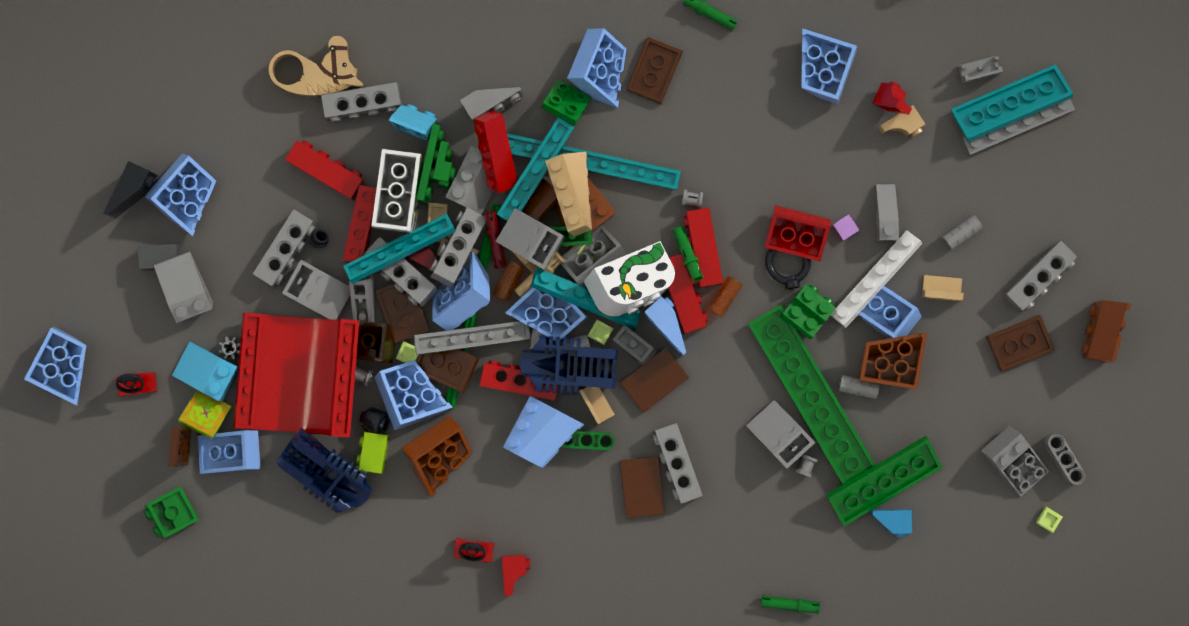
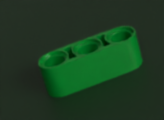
(595, 445)

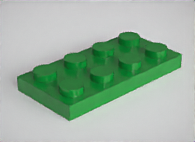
(425, 190)

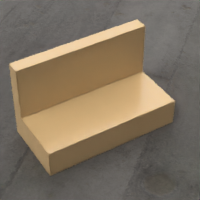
(942, 288)
(597, 403)

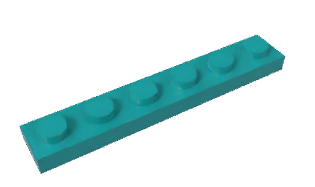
(536, 168)
(399, 248)
(576, 295)

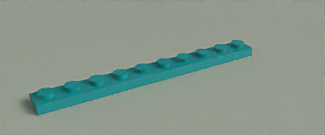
(605, 164)

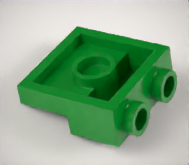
(444, 170)
(808, 311)
(170, 513)

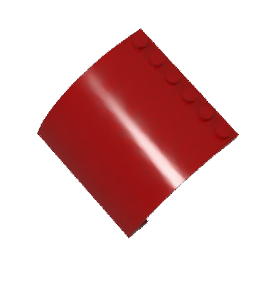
(296, 374)

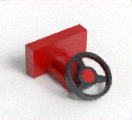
(136, 383)
(473, 550)

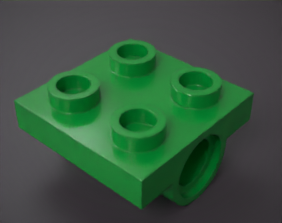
(566, 102)

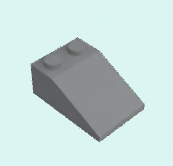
(183, 287)

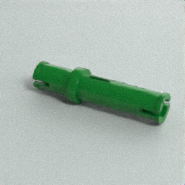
(711, 13)
(690, 261)
(790, 604)

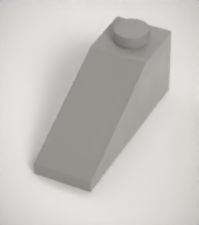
(886, 213)
(363, 299)

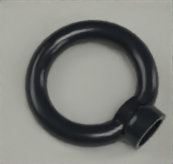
(792, 281)

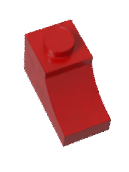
(891, 98)
(513, 568)

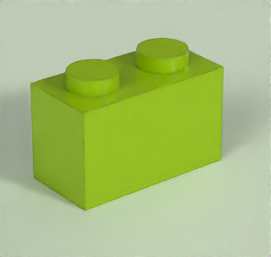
(373, 452)

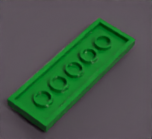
(884, 481)

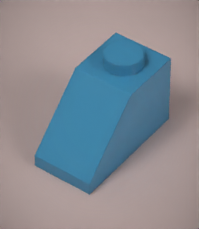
(895, 521)

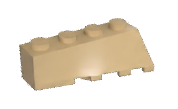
(571, 187)

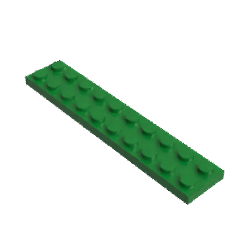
(811, 395)

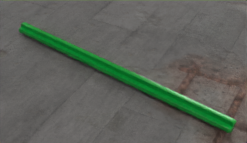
(469, 323)

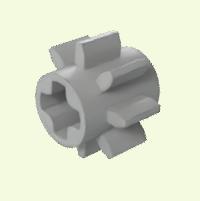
(225, 350)

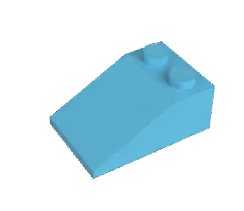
(413, 122)
(206, 371)

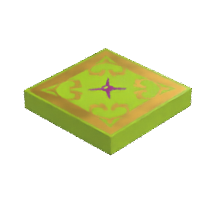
(205, 414)

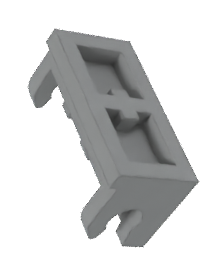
(979, 69)

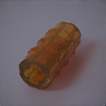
(508, 281)
(725, 296)

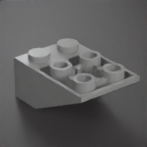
(489, 100)
(530, 239)
(317, 290)
(780, 434)
(1015, 460)

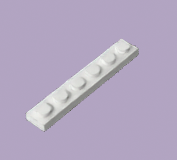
(876, 279)

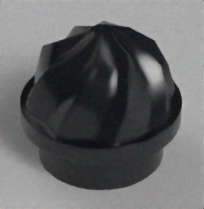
(318, 238)

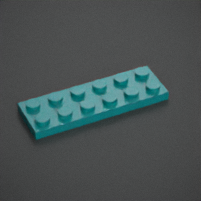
(1011, 103)

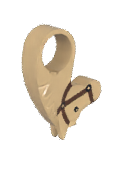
(329, 77)

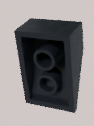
(131, 187)

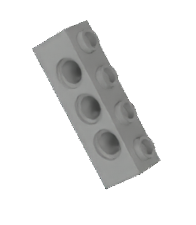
(332, 101)
(1059, 252)
(274, 253)
(444, 273)
(425, 288)
(693, 489)

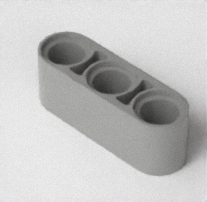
(1071, 465)

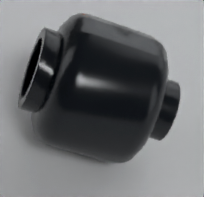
(374, 421)

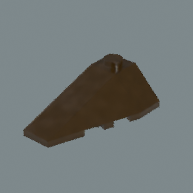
(375, 342)

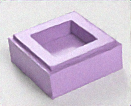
(845, 227)

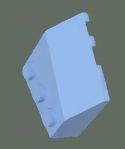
(825, 65)
(599, 66)
(182, 192)
(464, 298)
(547, 314)
(59, 365)
(409, 395)
(540, 432)

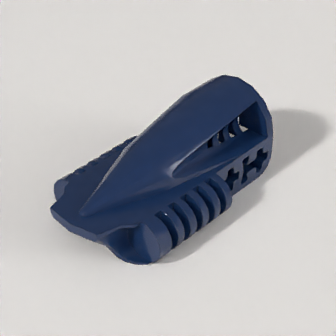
(568, 365)
(326, 475)

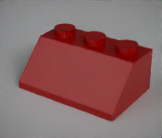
(797, 233)

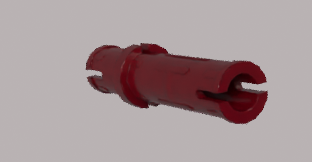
(494, 231)

